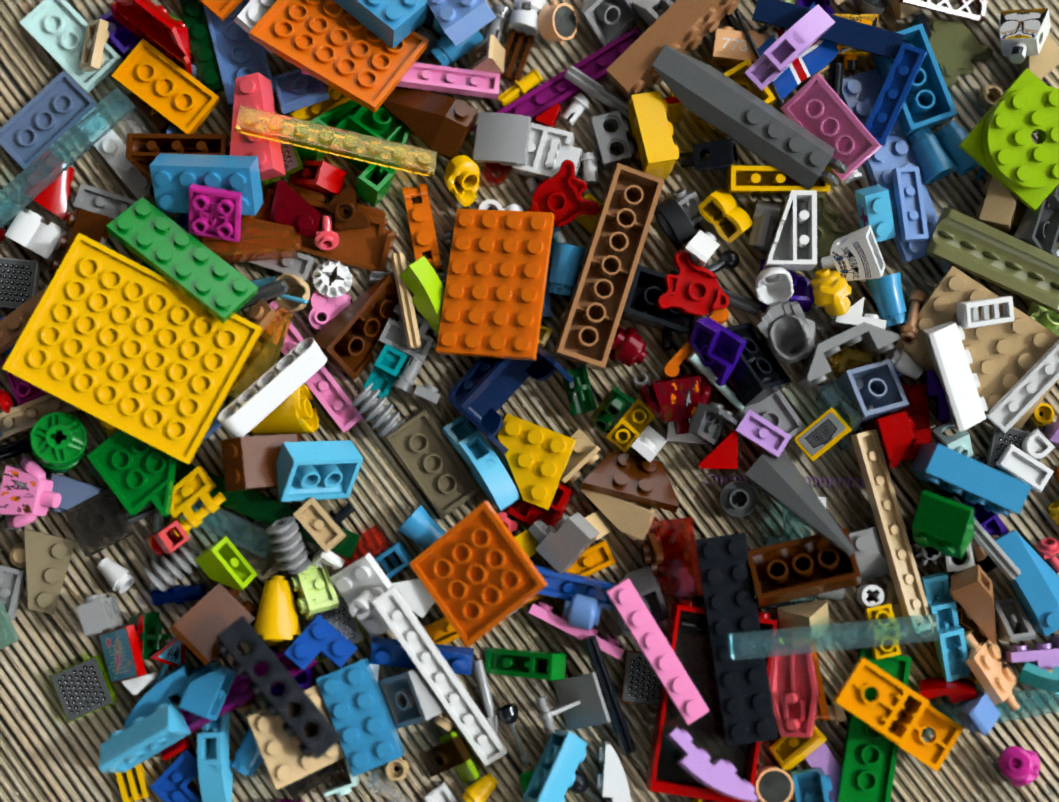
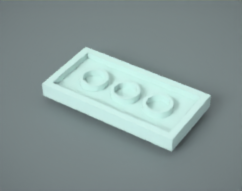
(63, 36)

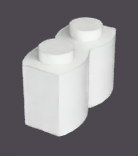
(35, 235)

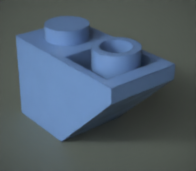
(977, 713)

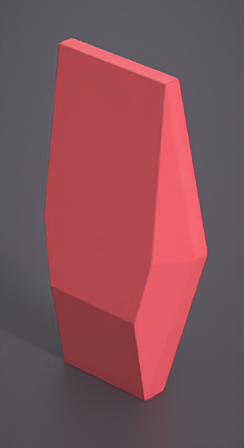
(794, 694)

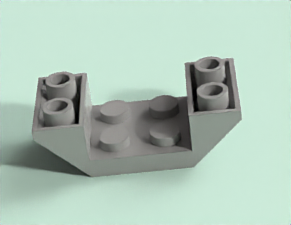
(870, 337)

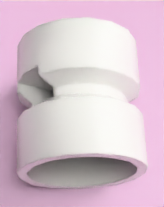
(525, 16)

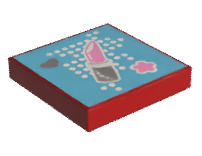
(122, 654)

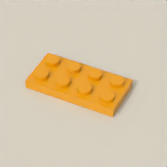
(166, 87)

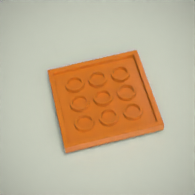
(477, 573)

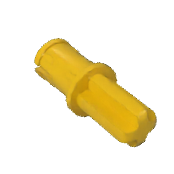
(520, 88)

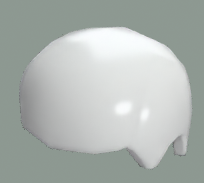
(774, 285)

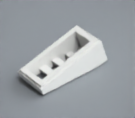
(968, 312)

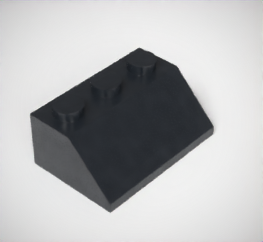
(757, 370)

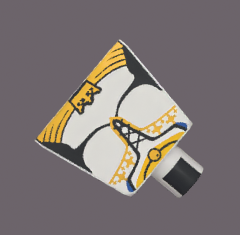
(1023, 32)

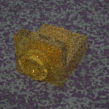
(853, 357)

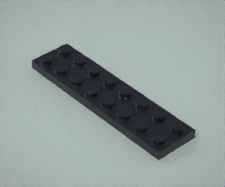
(732, 608)

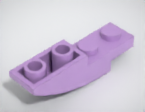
(789, 47)
(1043, 656)
(717, 776)

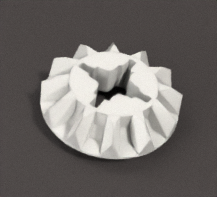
(338, 287)

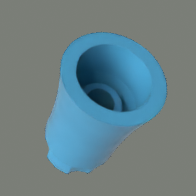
(447, 52)
(950, 137)
(930, 156)
(564, 268)
(889, 298)
(421, 528)
(247, 756)

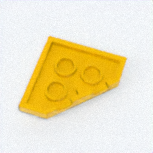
(535, 458)

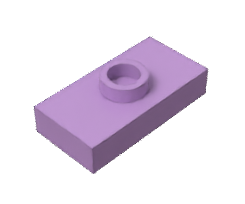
(763, 433)

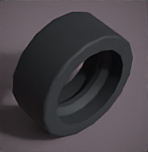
(674, 222)

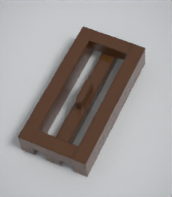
(521, 37)

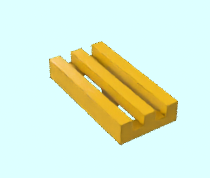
(130, 776)

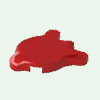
(563, 196)
(692, 289)

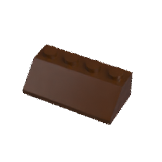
(83, 222)
(801, 569)

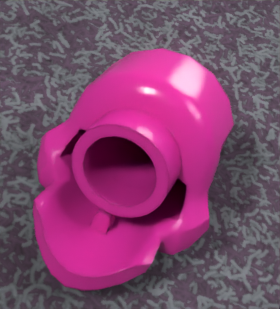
(1019, 765)

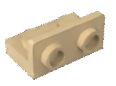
(583, 453)

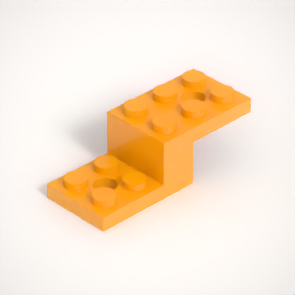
(898, 713)

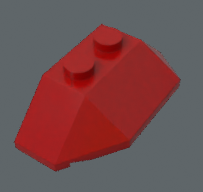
(156, 28)

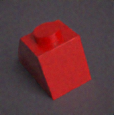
(319, 177)
(894, 435)

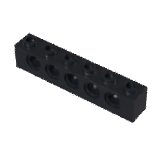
(324, 735)

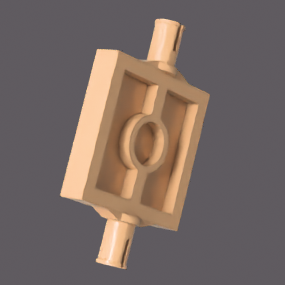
(992, 671)

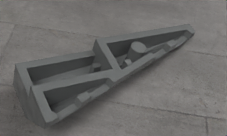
(1042, 225)
(787, 487)

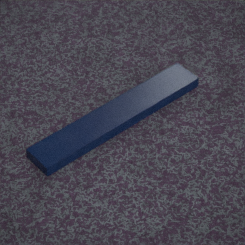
(843, 32)

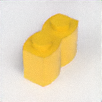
(726, 216)

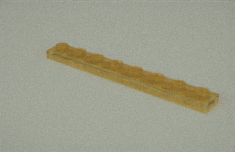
(336, 141)

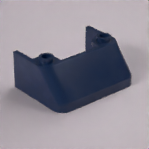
(492, 383)

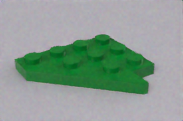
(136, 472)

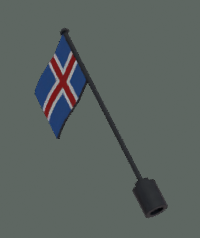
(801, 69)

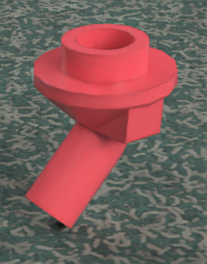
(326, 238)
(1049, 551)

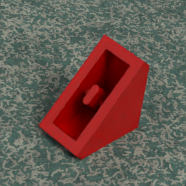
(723, 456)

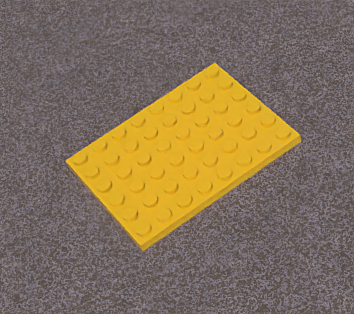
(131, 349)

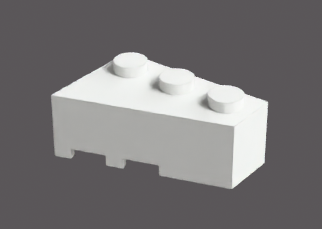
(796, 233)

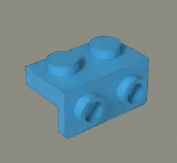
(811, 785)

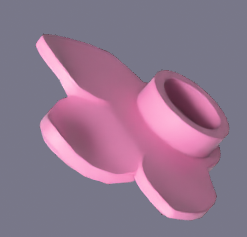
(327, 306)

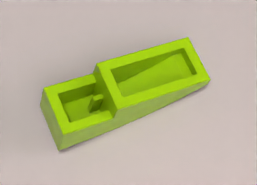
(427, 290)

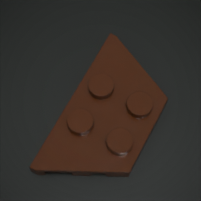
(633, 480)

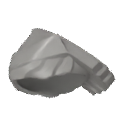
(787, 331)

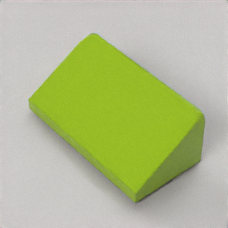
(467, 771)

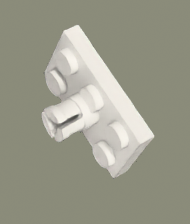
(357, 586)

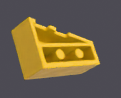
(652, 133)

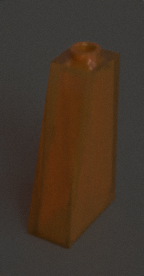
(258, 242)

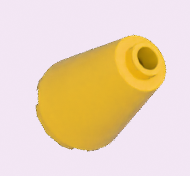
(292, 415)
(277, 613)

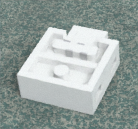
(547, 151)

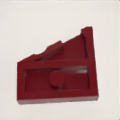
(294, 210)

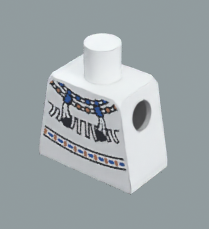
(856, 256)

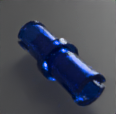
(178, 594)

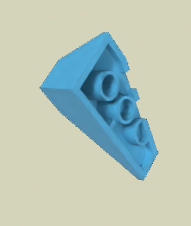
(1035, 586)

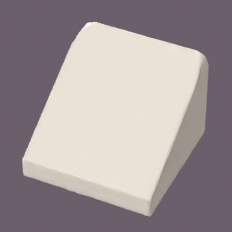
(140, 684)

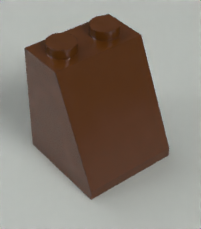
(252, 461)
(208, 618)

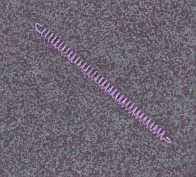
(803, 477)

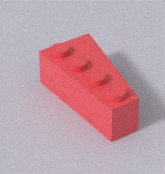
(257, 93)

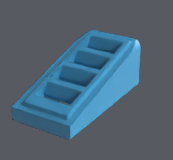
(403, 554)

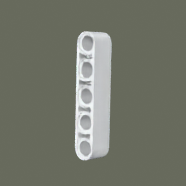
(272, 388)

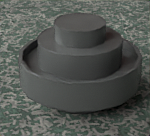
(870, 6)
(737, 498)

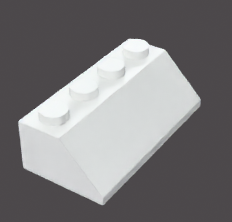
(955, 375)

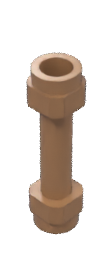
(909, 331)

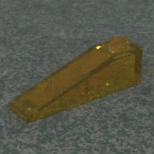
(264, 353)

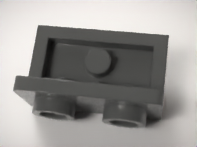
(709, 422)

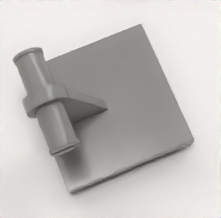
(579, 701)

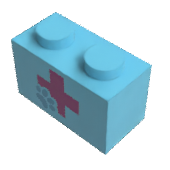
(876, 210)

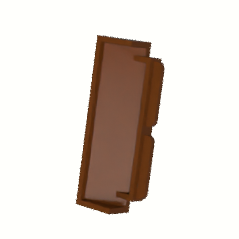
(358, 247)

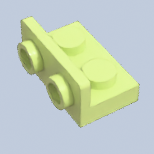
(314, 591)

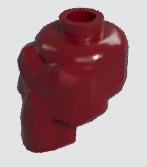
(628, 347)

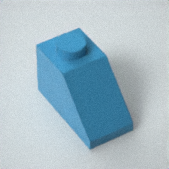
(208, 693)

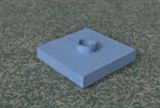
(298, 90)

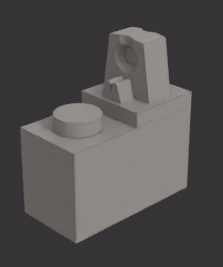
(564, 544)

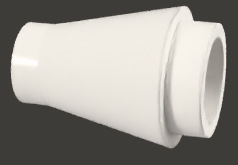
(904, 363)
(117, 576)

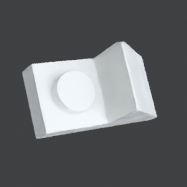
(854, 317)

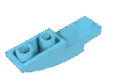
(483, 461)
(213, 761)

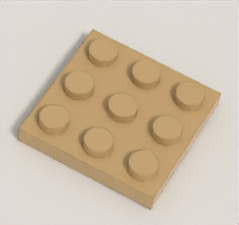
(281, 752)

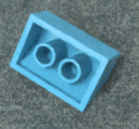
(317, 470)
(143, 739)
(556, 768)

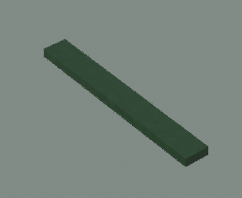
(265, 509)

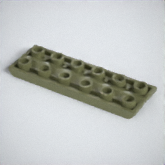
(996, 258)

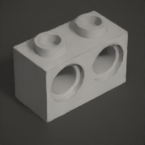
(605, 141)
(99, 614)

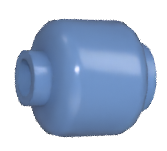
(582, 612)

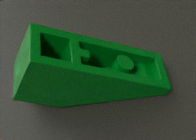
(525, 663)

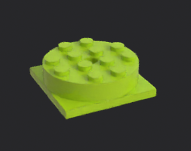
(1004, 142)

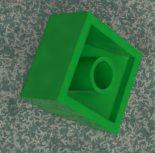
(943, 524)

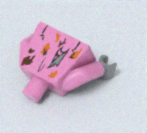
(26, 493)

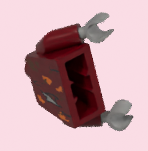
(675, 397)

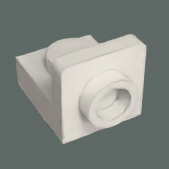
(649, 443)

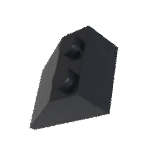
(642, 307)

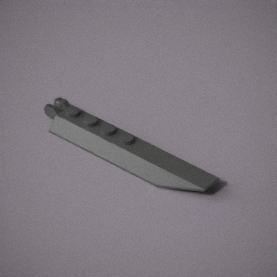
(747, 119)

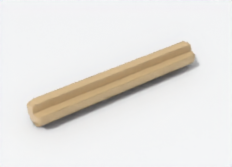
(406, 304)

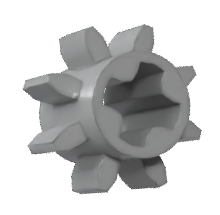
(924, 556)

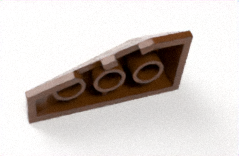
(435, 118)
(354, 331)

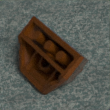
(145, 147)

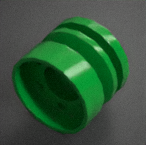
(63, 456)

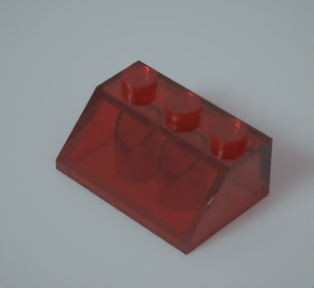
(680, 557)

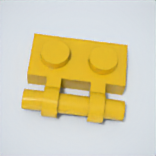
(189, 492)

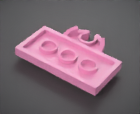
(830, 119)

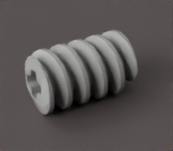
(377, 411)
(289, 545)
(172, 567)

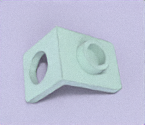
(958, 442)
(343, 788)

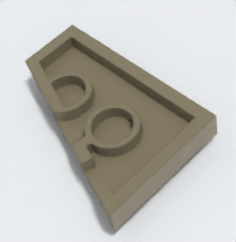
(46, 568)

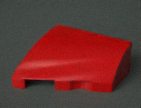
(56, 195)
(530, 513)

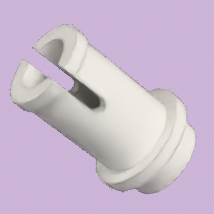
(576, 108)
(590, 167)

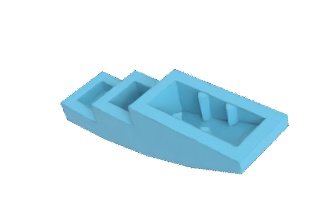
(951, 645)

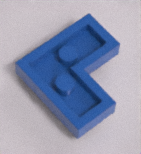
(317, 638)
(175, 781)

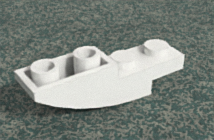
(613, 778)

